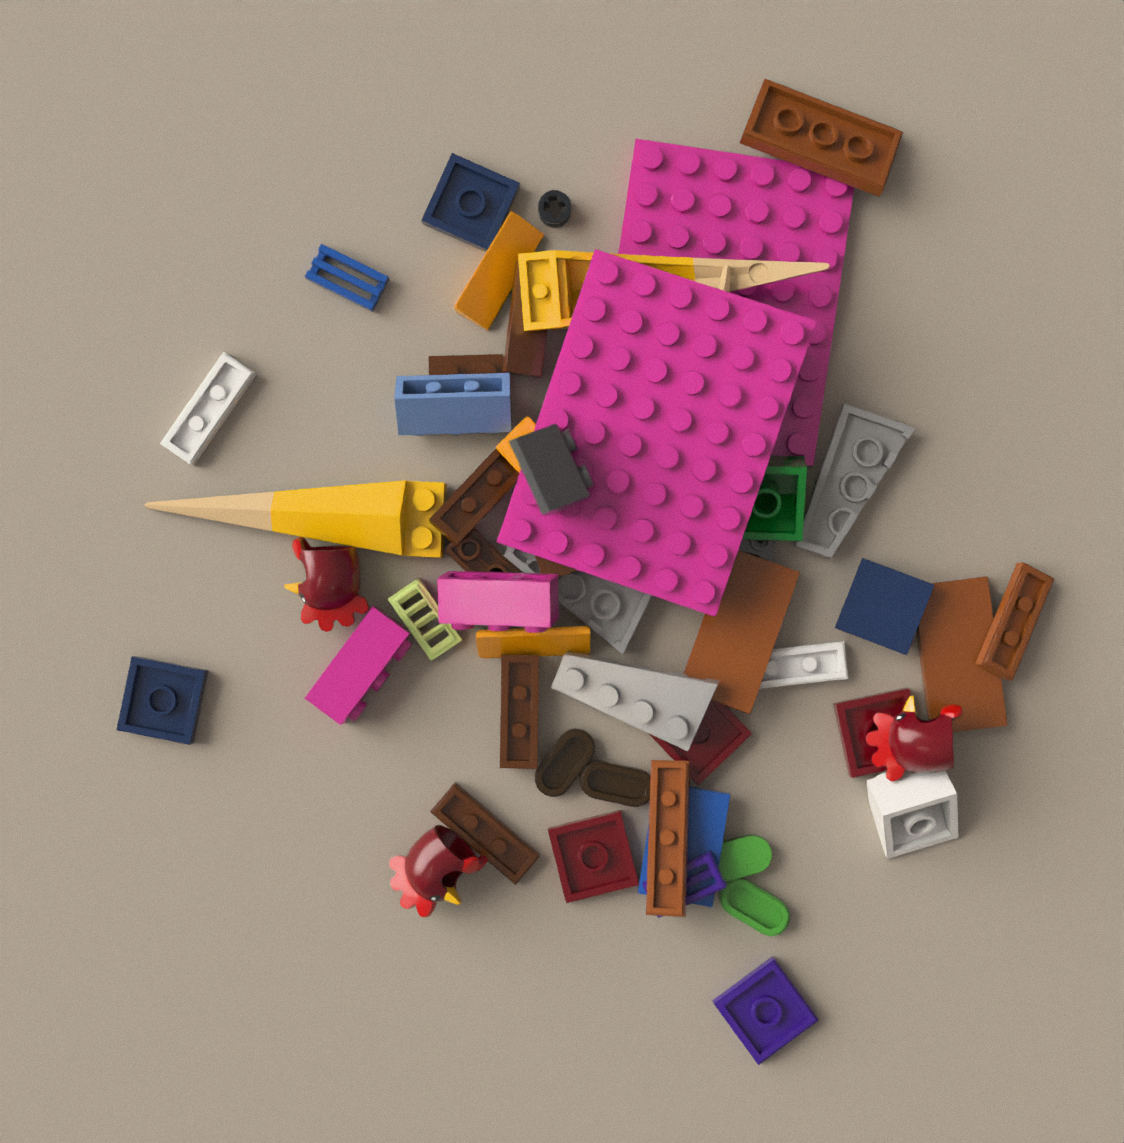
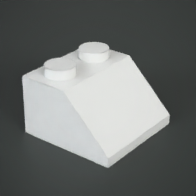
(913, 811)

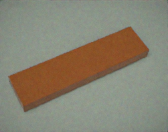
(668, 838)

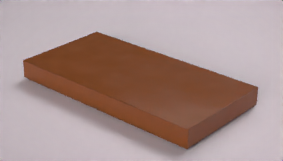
(822, 137)
(743, 633)
(949, 645)

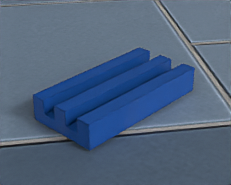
(318, 263)

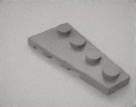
(852, 467)
(600, 603)
(648, 699)

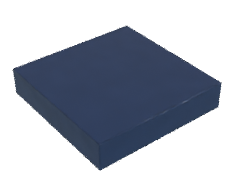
(470, 202)
(884, 606)
(162, 700)

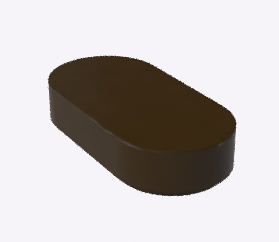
(564, 762)
(616, 783)

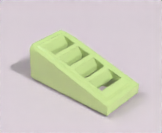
(406, 593)

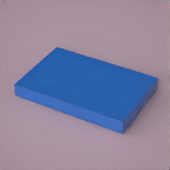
(706, 832)

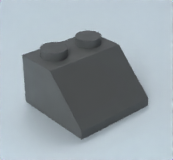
(551, 468)

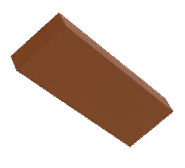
(1014, 621)

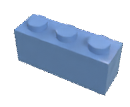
(453, 404)

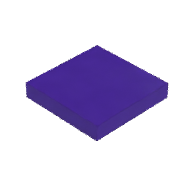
(765, 1010)

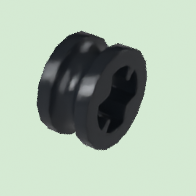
(546, 216)

